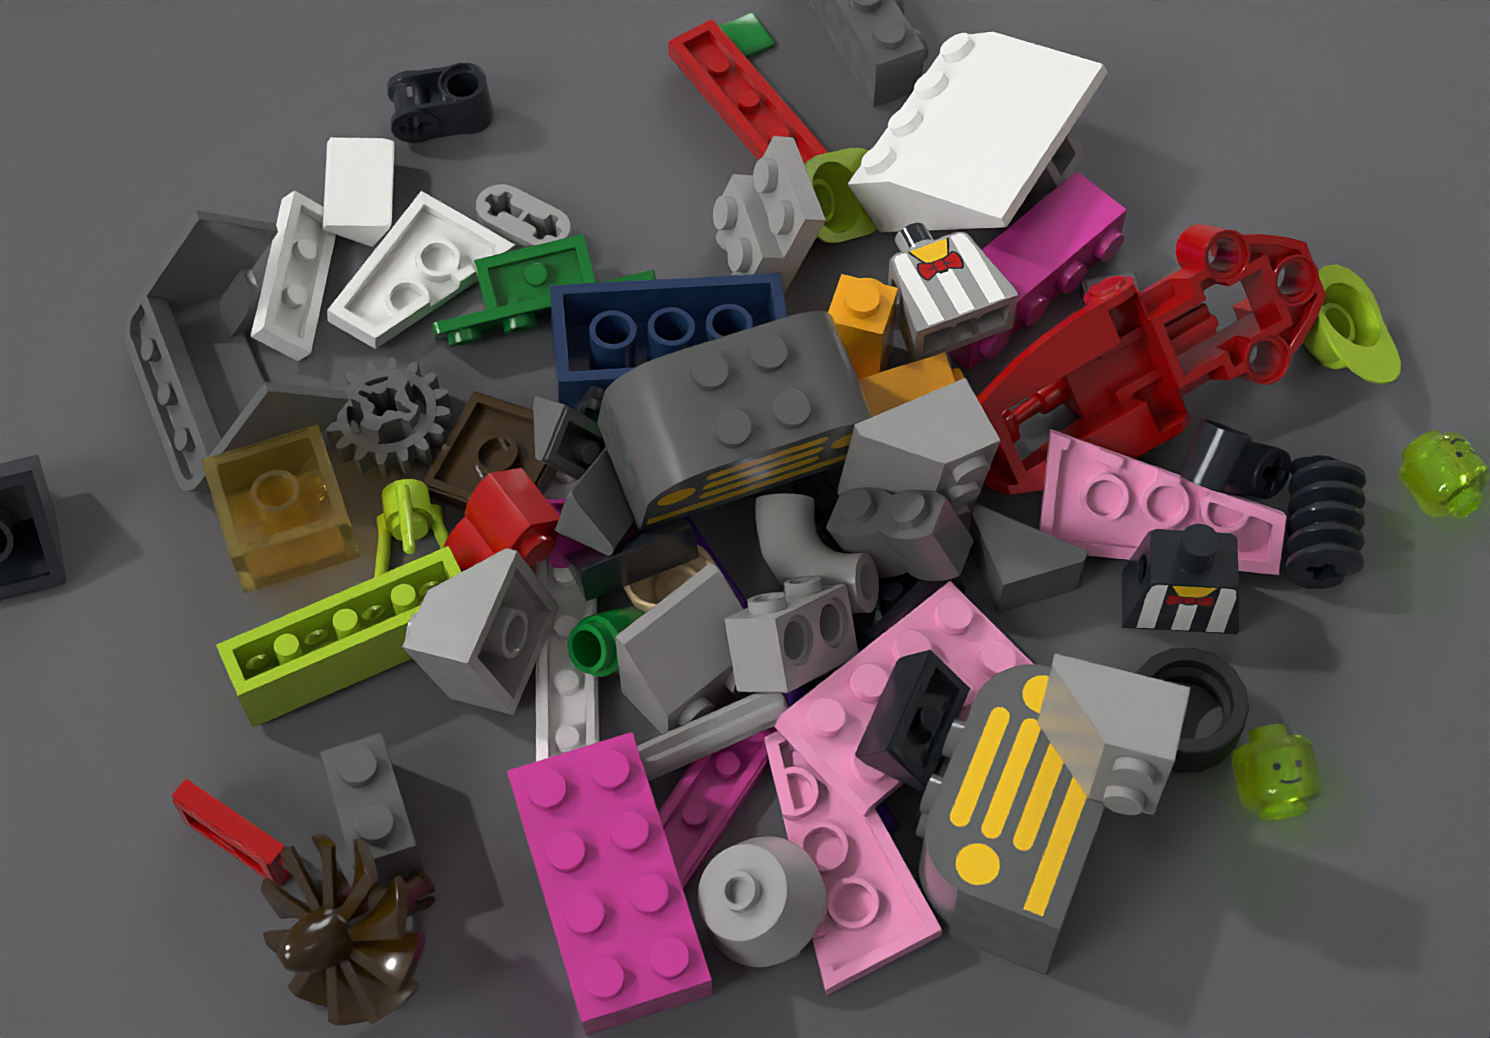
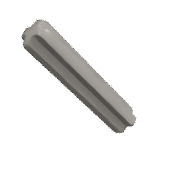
(711, 733)

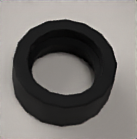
(1219, 680)

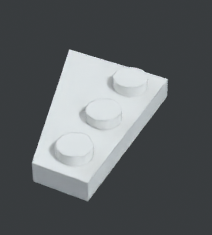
(413, 271)

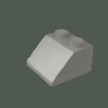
(483, 631)
(679, 654)
(1113, 731)

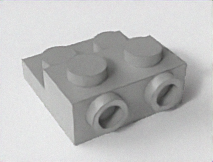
(770, 216)

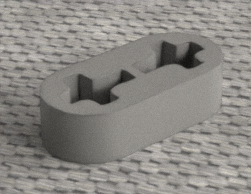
(527, 217)

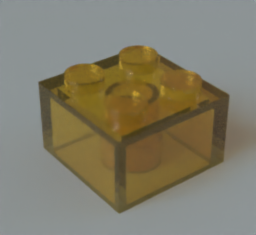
(280, 508)

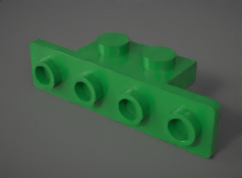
(518, 287)

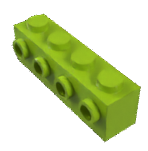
(331, 640)

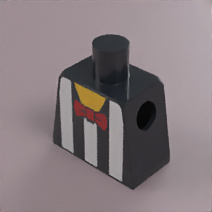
(1183, 582)

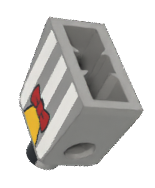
(947, 292)

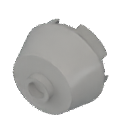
(762, 901)

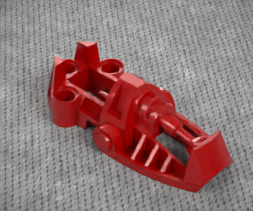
(1139, 352)

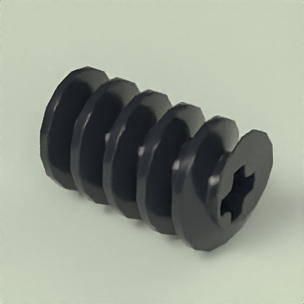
(1324, 521)

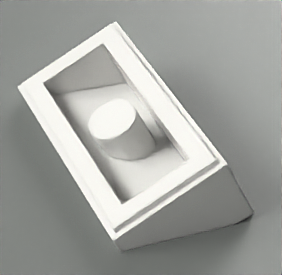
(359, 188)

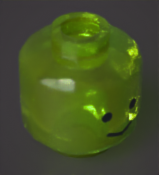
(1443, 474)
(1276, 773)

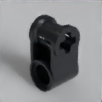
(444, 100)
(1231, 462)

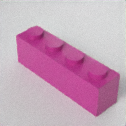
(1050, 254)

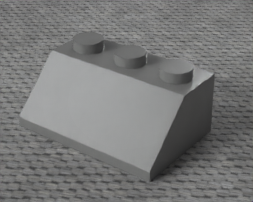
(925, 444)

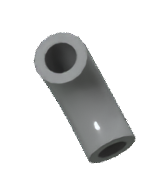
(795, 550)

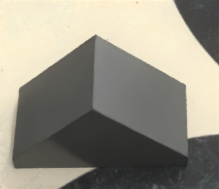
(1022, 562)

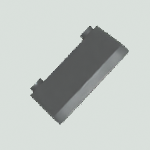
(195, 355)

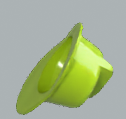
(841, 208)
(1351, 329)

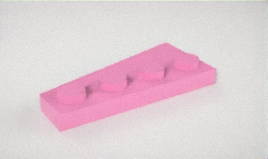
(1114, 500)
(871, 895)

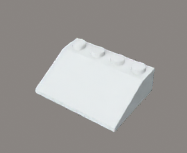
(974, 134)

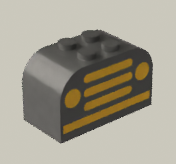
(732, 417)
(1005, 826)

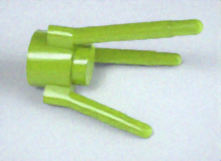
(406, 518)

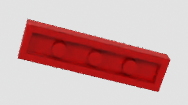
(738, 91)

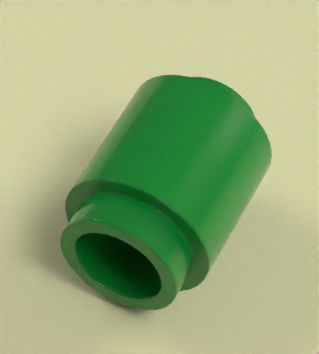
(593, 640)

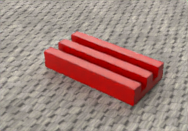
(230, 832)

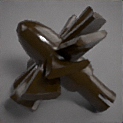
(349, 940)

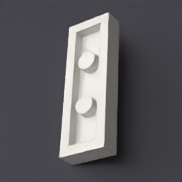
(294, 278)

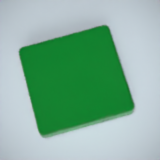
(748, 35)

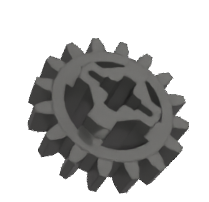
(389, 418)

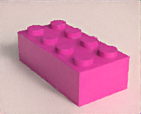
(610, 883)

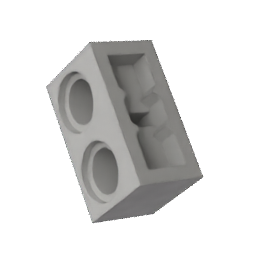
(791, 636)

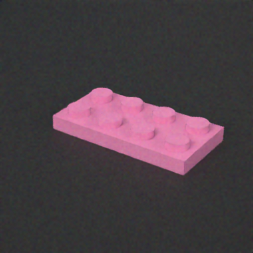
(835, 714)

